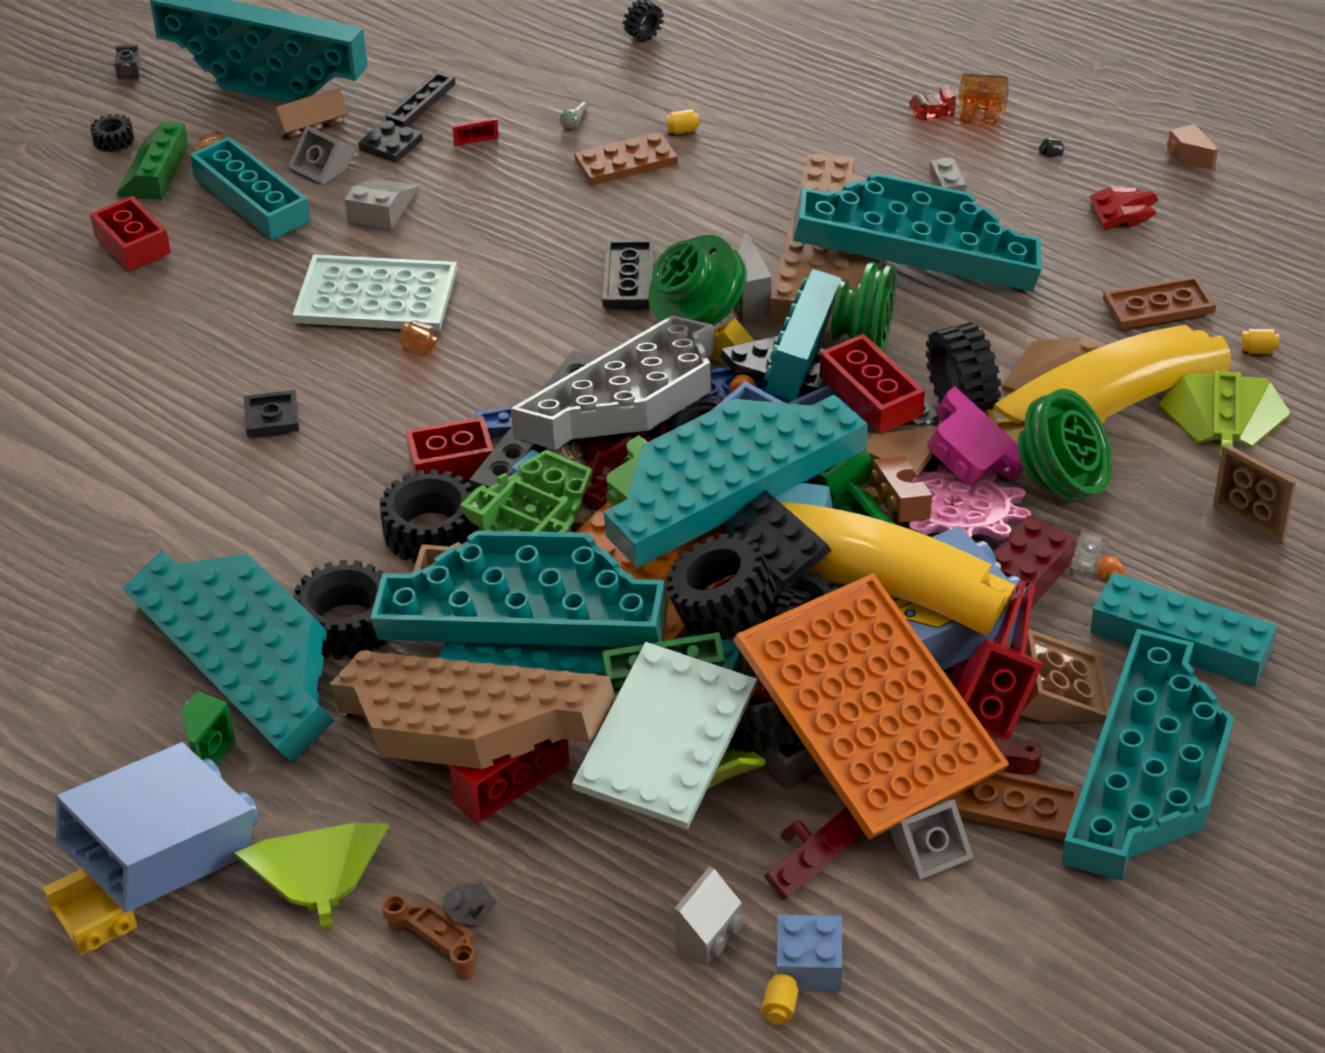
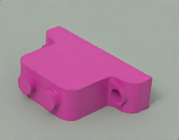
(972, 442)

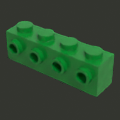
(619, 662)

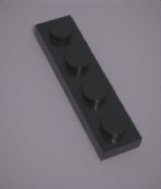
(421, 99)

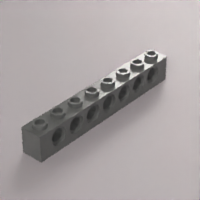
(512, 450)

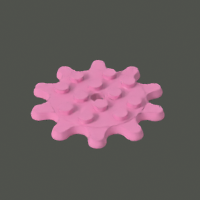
(976, 507)

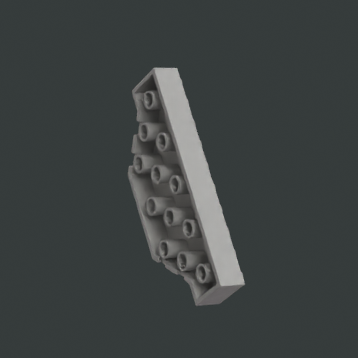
(624, 388)

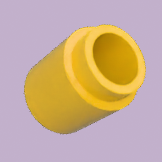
(682, 122)
(1260, 341)
(780, 999)

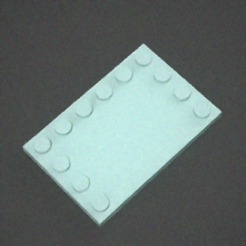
(374, 292)
(665, 735)

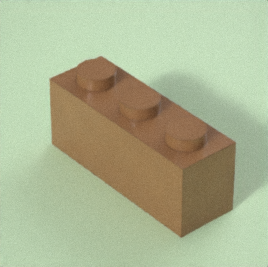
(310, 111)

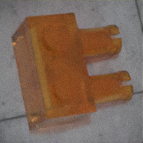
(982, 93)

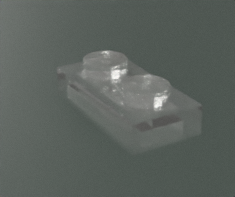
(1088, 556)

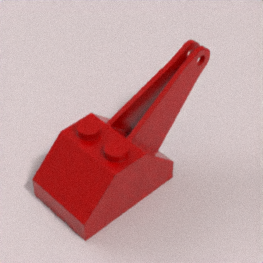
(1002, 677)

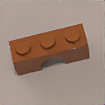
(894, 485)

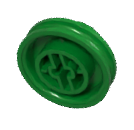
(696, 283)
(866, 308)
(1065, 446)

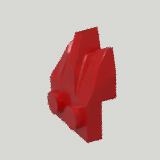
(1123, 205)

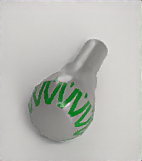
(571, 118)

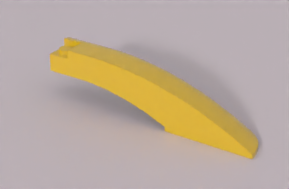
(1125, 371)
(907, 566)

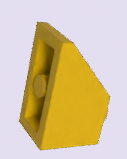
(729, 335)

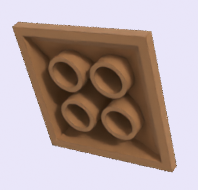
(1045, 356)
(902, 441)
(1254, 493)
(1069, 684)

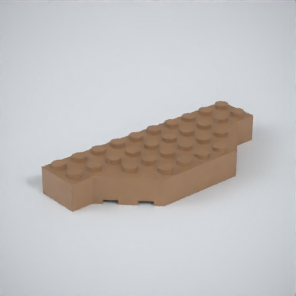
(798, 259)
(468, 709)

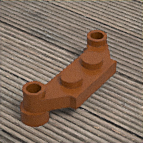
(435, 928)

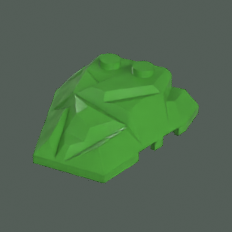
(534, 499)

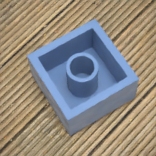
(810, 951)

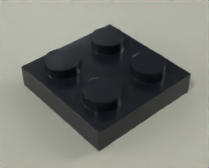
(390, 141)
(271, 413)

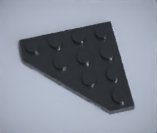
(755, 358)

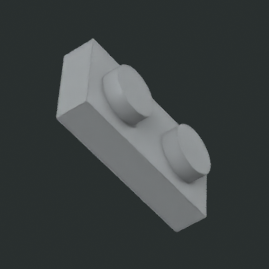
(947, 174)

